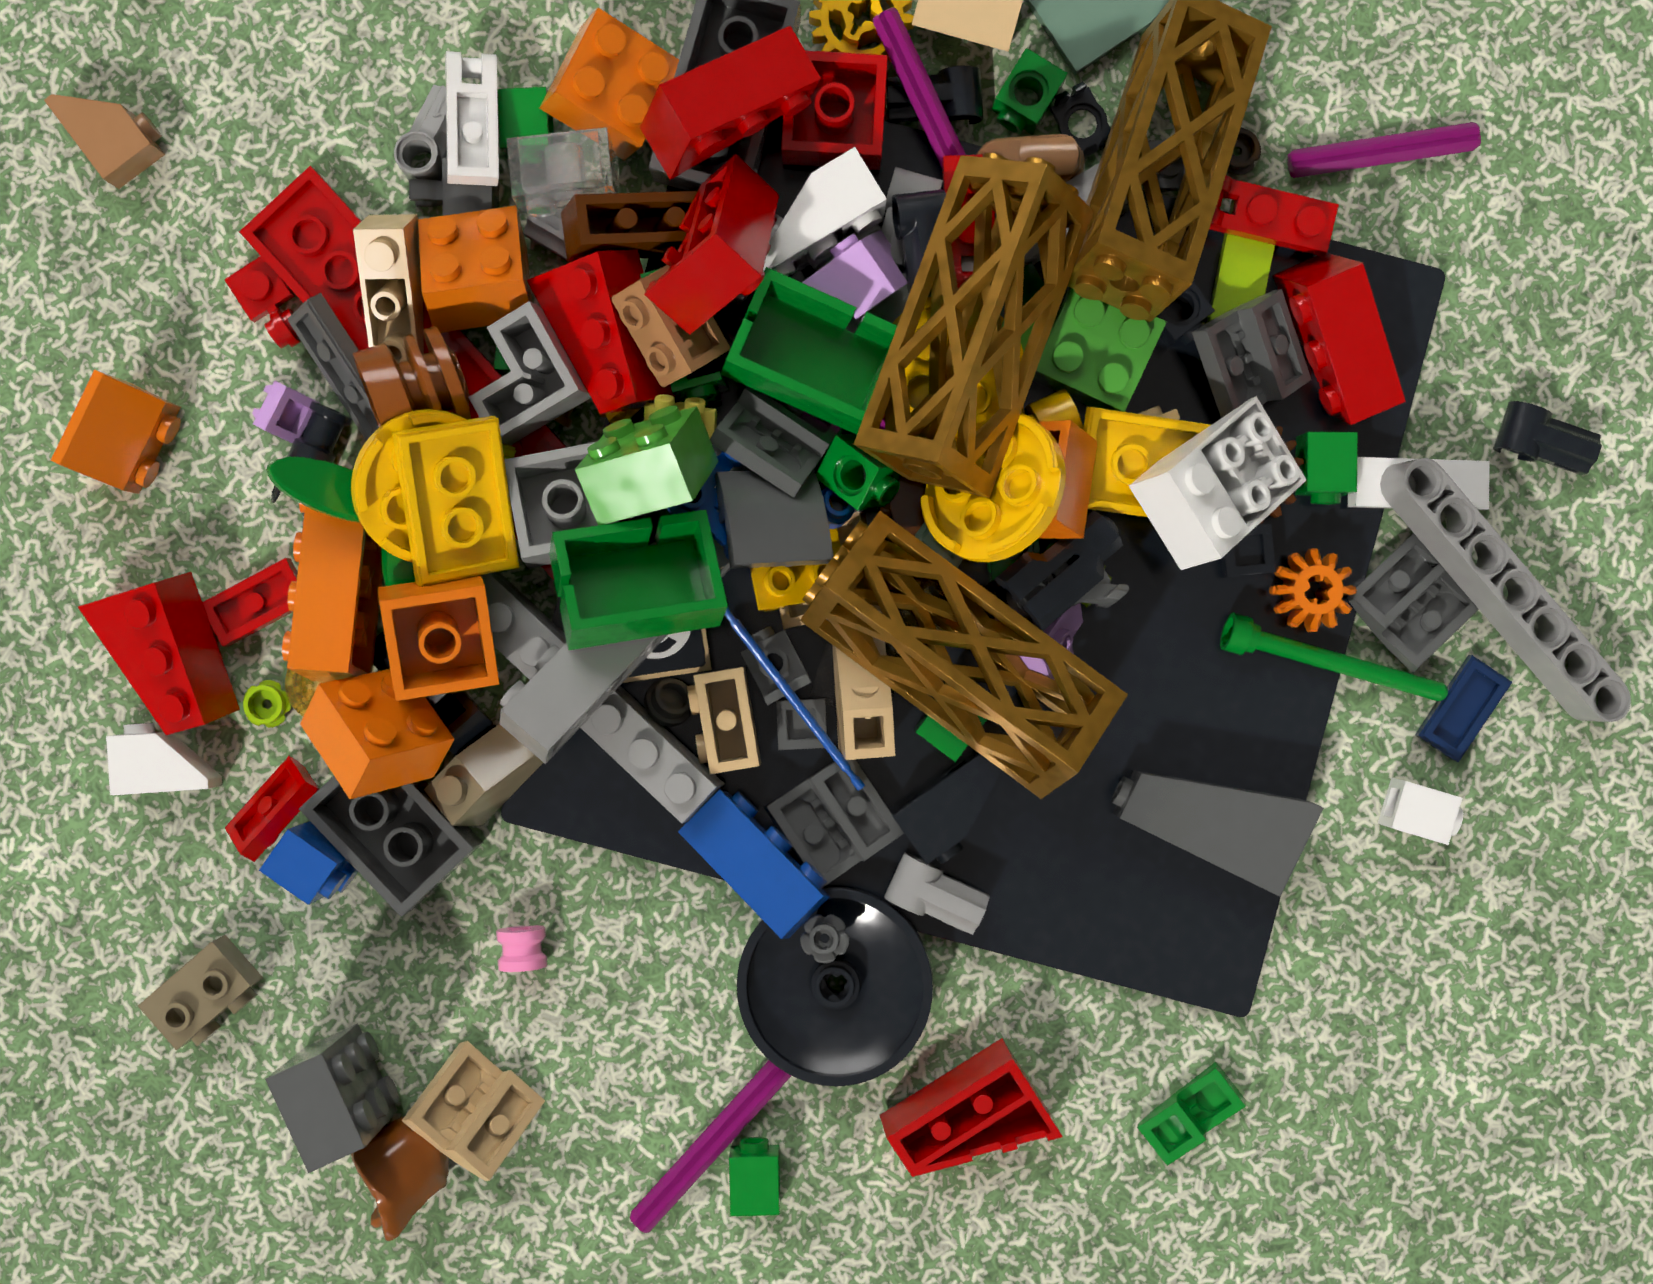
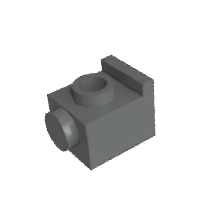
(792, 670)

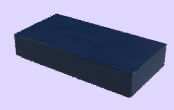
(1464, 711)

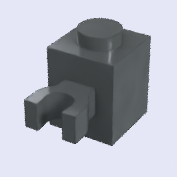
(453, 197)

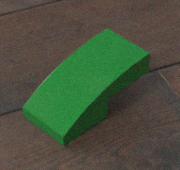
(1189, 1113)

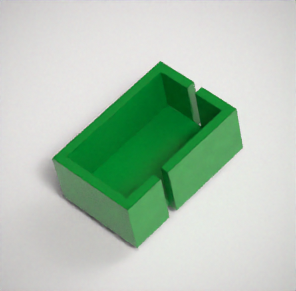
(806, 354)
(629, 591)

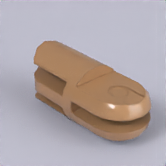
(1056, 148)

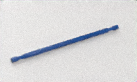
(793, 699)

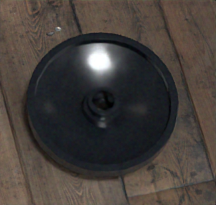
(832, 1033)

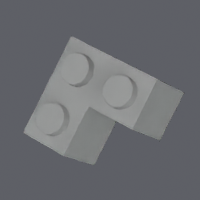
(540, 379)

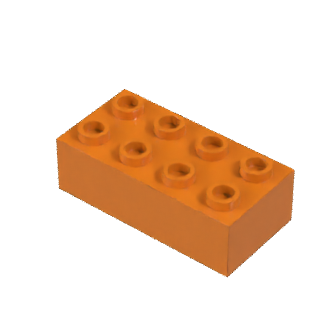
(333, 599)

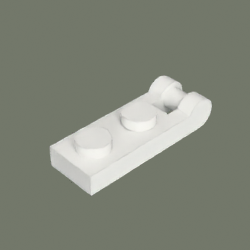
(472, 120)

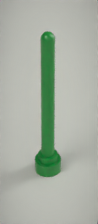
(1243, 636)

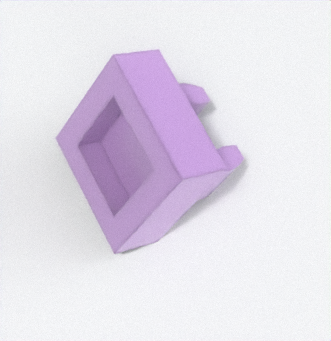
(283, 412)

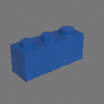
(756, 862)

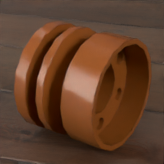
(414, 384)

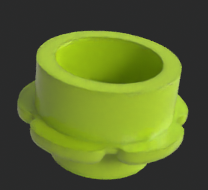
(254, 707)

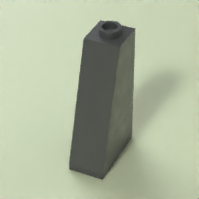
(1228, 826)

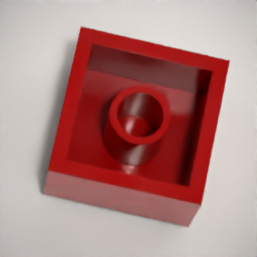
(843, 111)

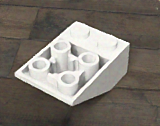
(829, 208)
(1218, 485)

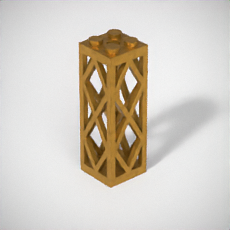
(1181, 43)
(1030, 208)
(1028, 751)

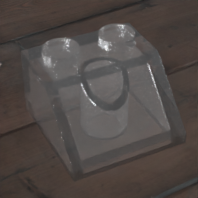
(556, 166)

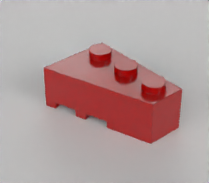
(728, 100)
(722, 247)
(591, 330)
(1342, 336)
(166, 651)
(968, 1113)

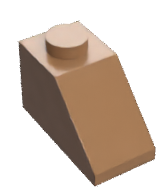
(109, 136)

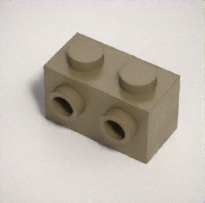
(200, 992)

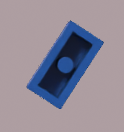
(308, 865)

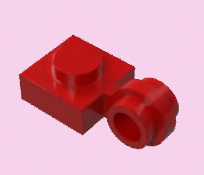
(262, 293)

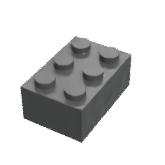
(392, 839)
(334, 1096)

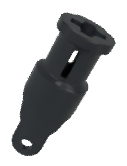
(318, 437)

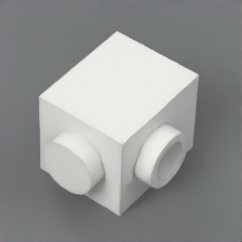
(1421, 811)

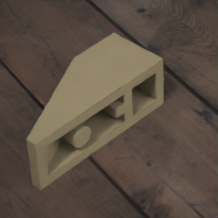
(482, 778)

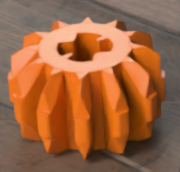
(1298, 581)

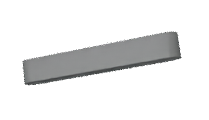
(1484, 585)

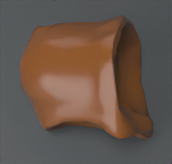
(400, 1174)

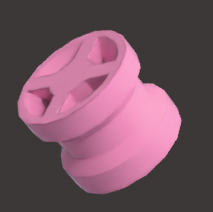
(521, 948)

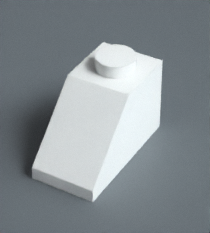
(155, 763)

